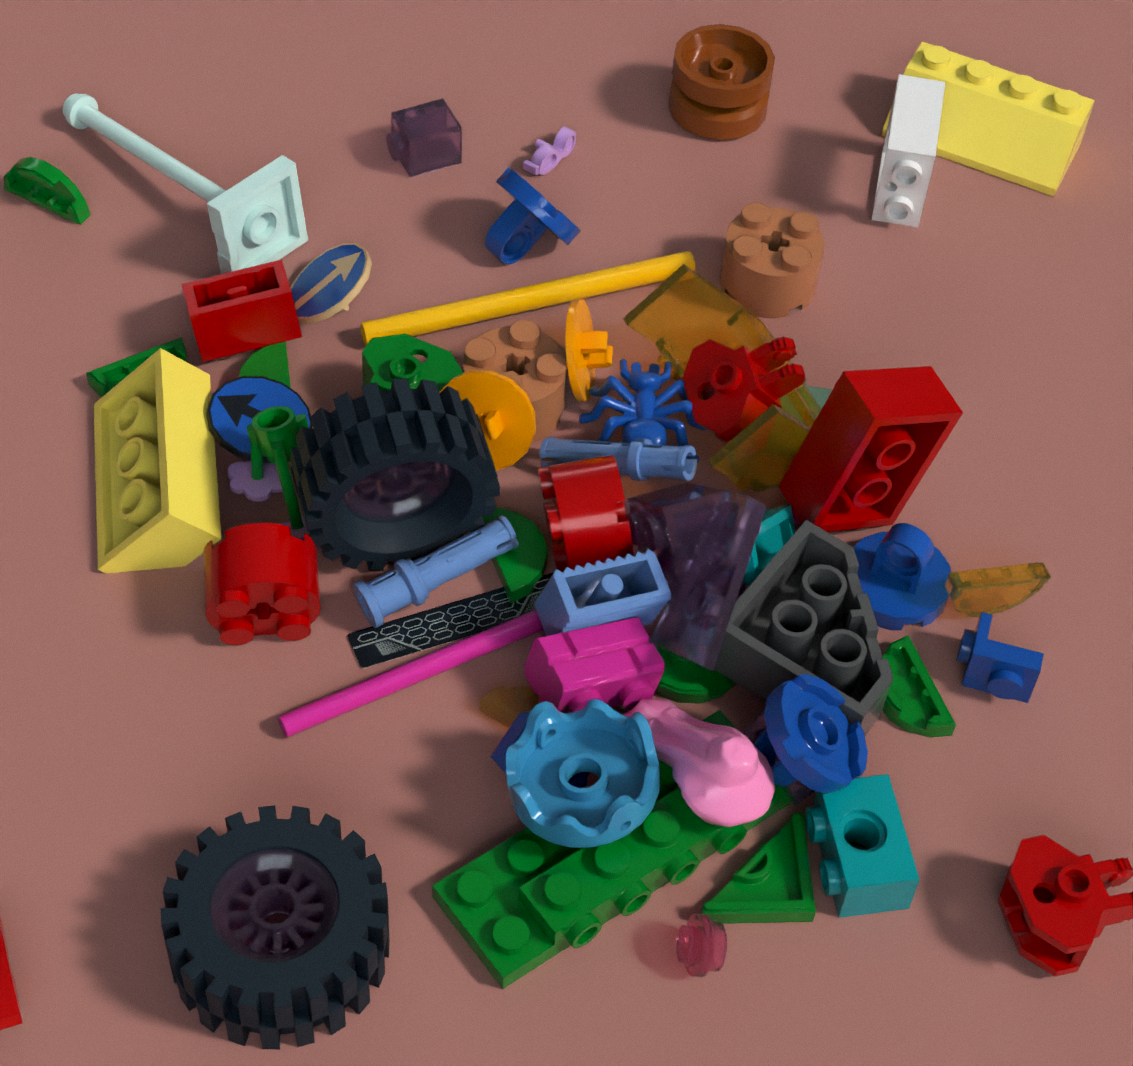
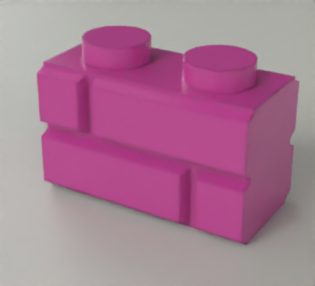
(595, 662)

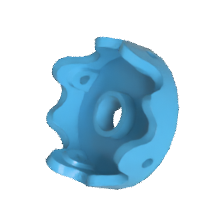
(587, 740)

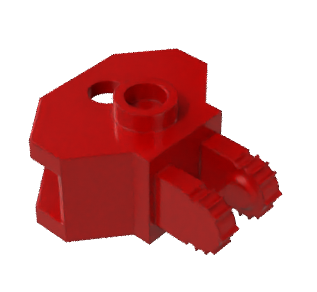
(738, 383)
(1061, 902)

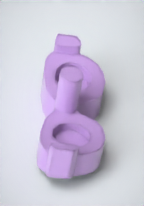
(548, 156)

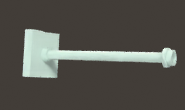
(250, 221)

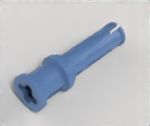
(413, 580)

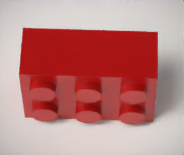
(869, 447)

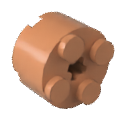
(772, 259)
(531, 361)

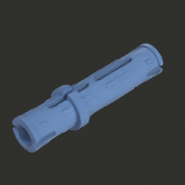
(637, 459)

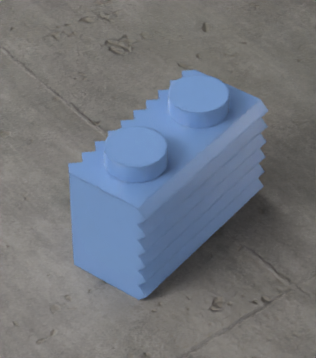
(603, 593)

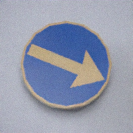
(330, 282)

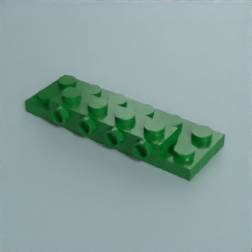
(542, 897)

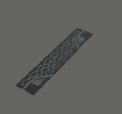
(440, 625)

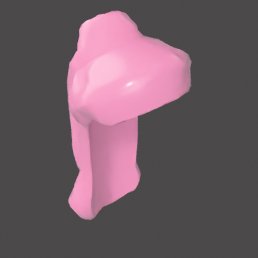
(713, 764)

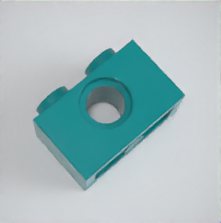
(858, 879)

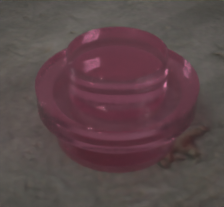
(701, 945)

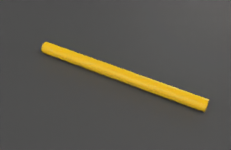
(526, 298)

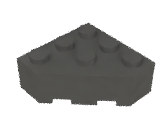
(810, 620)

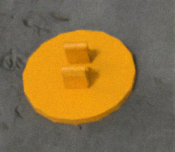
(584, 350)
(503, 413)

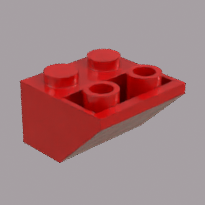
(242, 310)

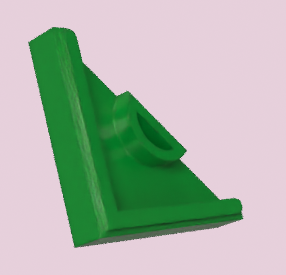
(770, 884)

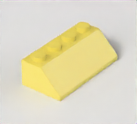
(1003, 119)
(155, 468)

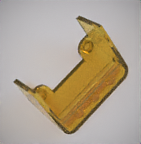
(693, 310)

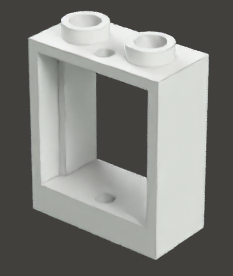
(908, 150)

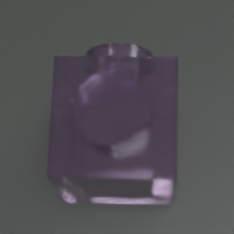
(425, 138)

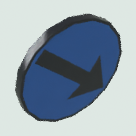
(239, 401)

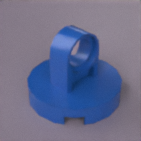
(525, 221)
(902, 576)
(811, 736)

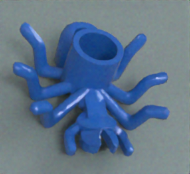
(643, 415)

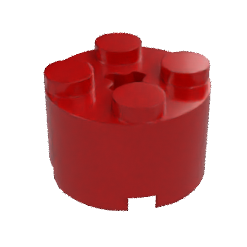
(585, 511)
(261, 583)

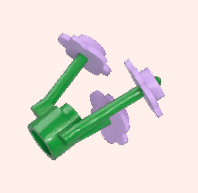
(272, 436)

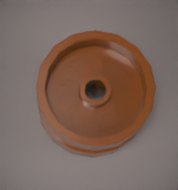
(721, 81)

